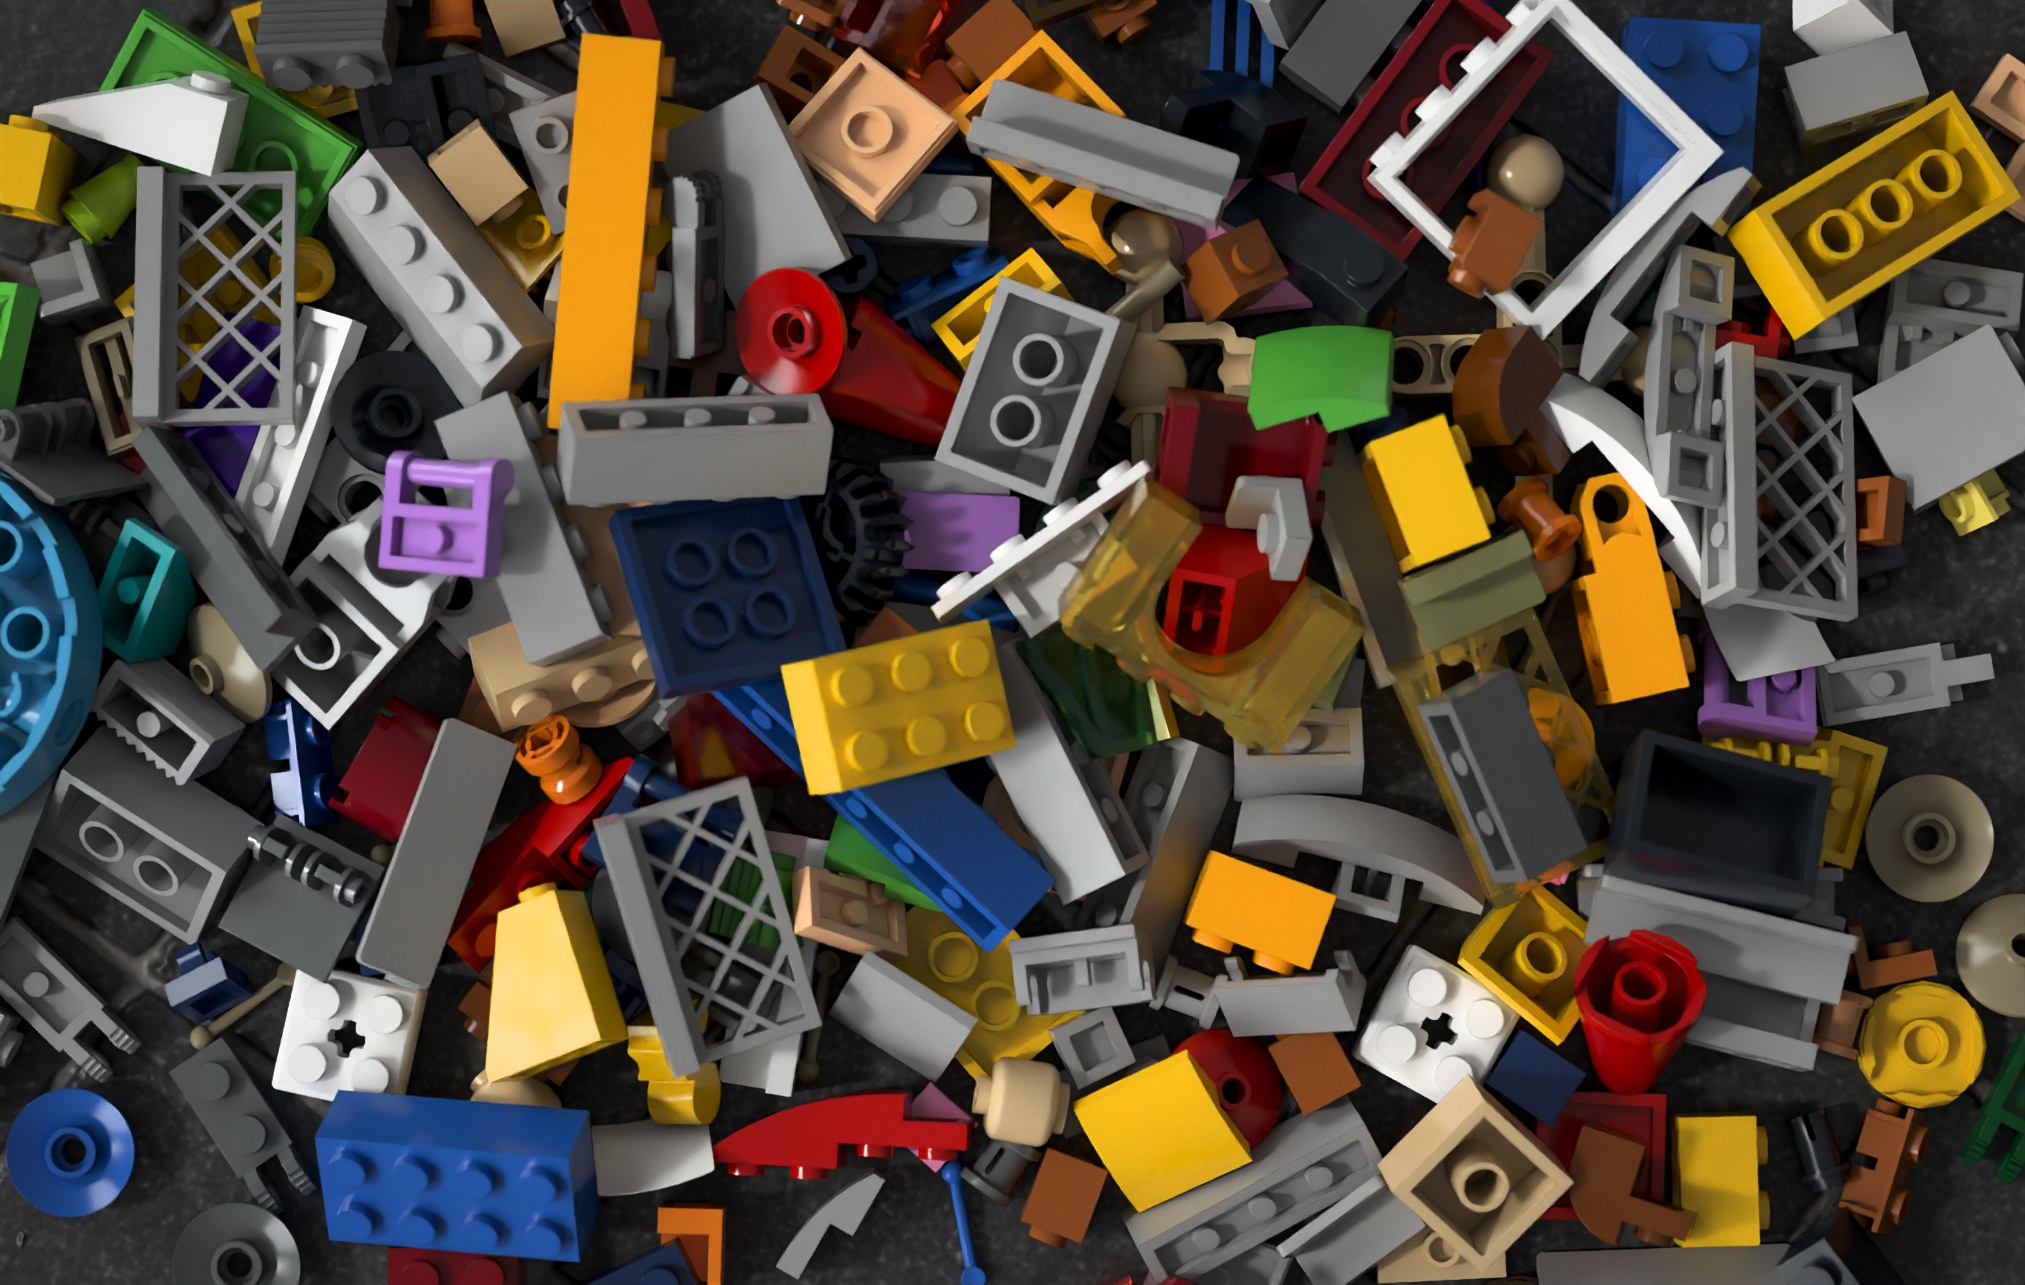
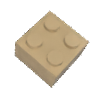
(1475, 1173)

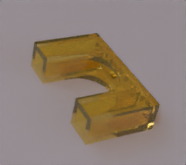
(1254, 690)

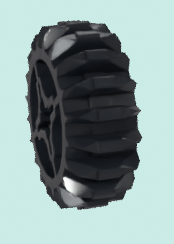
(858, 538)

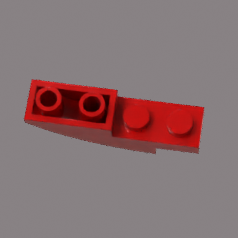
(531, 852)
(817, 1133)

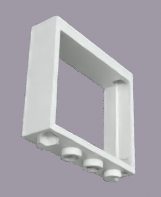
(1693, 158)

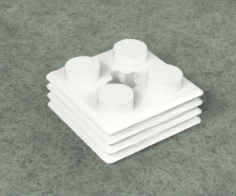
(1426, 988)
(384, 1012)

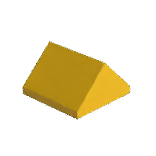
(1530, 959)

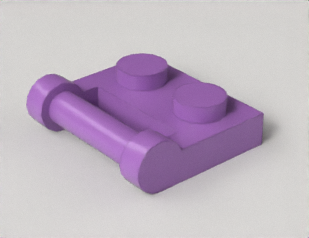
(438, 536)
(1776, 708)

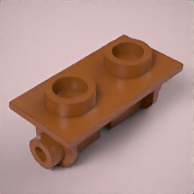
(1897, 1146)

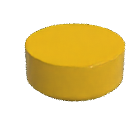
(314, 269)

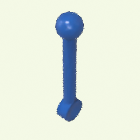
(972, 1273)

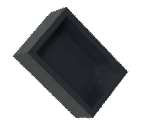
(1717, 825)

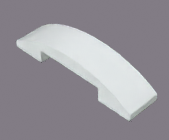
(1589, 414)

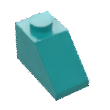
(145, 595)

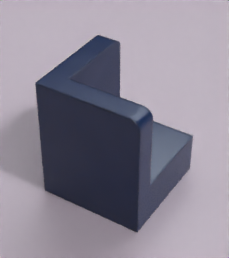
(1534, 1076)

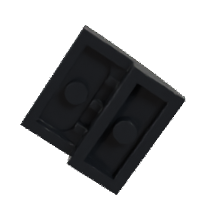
(425, 105)

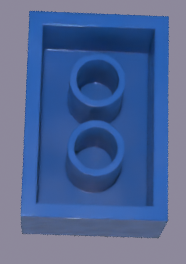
(1710, 76)

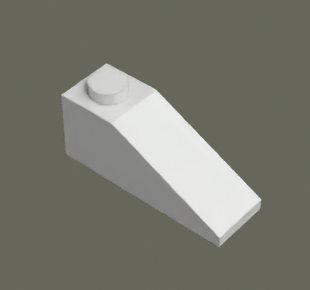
(174, 120)

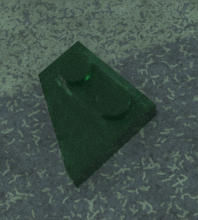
(1092, 694)

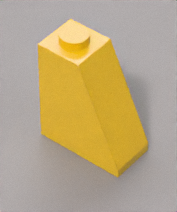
(548, 987)

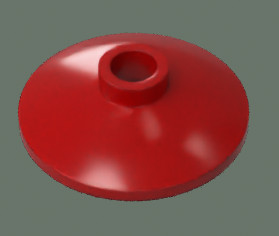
(770, 333)
(1250, 1069)

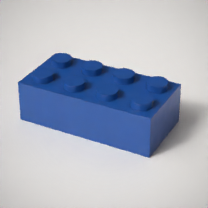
(458, 1175)

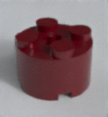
(388, 769)

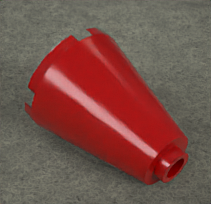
(889, 380)
(1637, 1006)

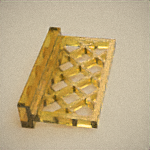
(1416, 683)

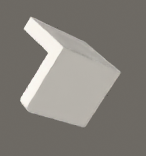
(1841, 23)

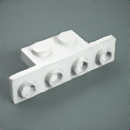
(1037, 570)

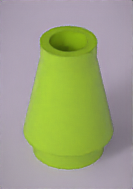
(104, 201)

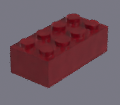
(1419, 67)

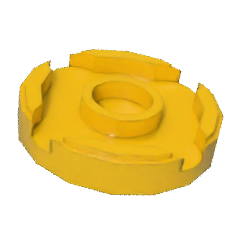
(1920, 1044)

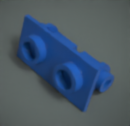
(927, 299)
(311, 783)

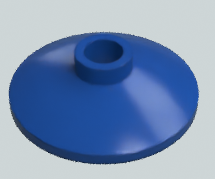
(39, 1159)

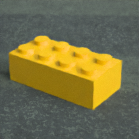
(1872, 214)

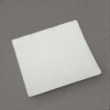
(1765, 640)
(649, 1156)

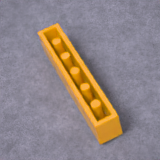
(609, 221)

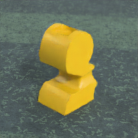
(671, 1099)

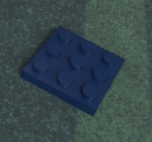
(725, 591)

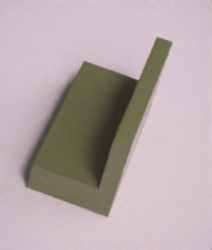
(1473, 589)

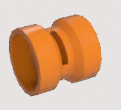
(551, 752)

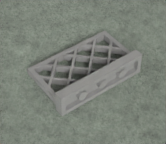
(158, 298)
(1734, 531)
(653, 944)

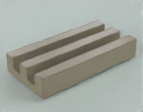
(115, 442)

